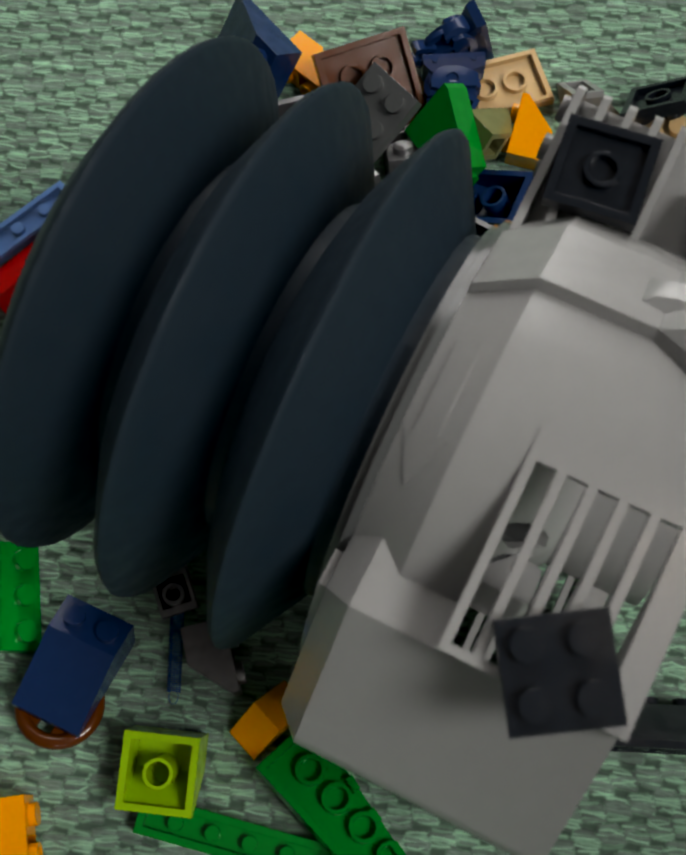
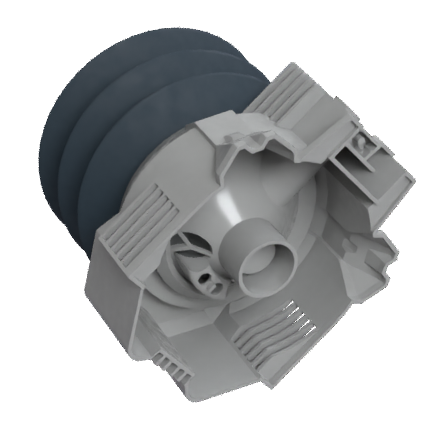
(360, 413)

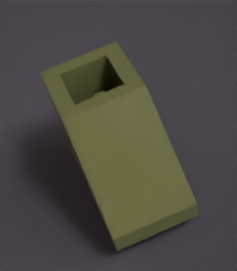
(493, 129)

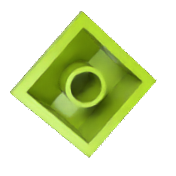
(161, 771)

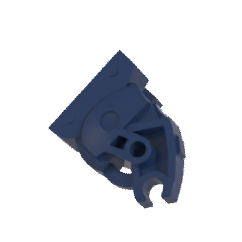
(456, 35)
(453, 68)

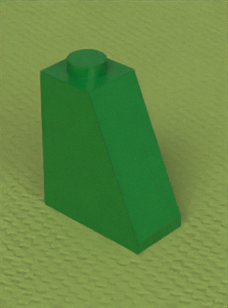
(448, 110)

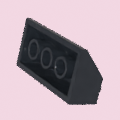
(657, 729)

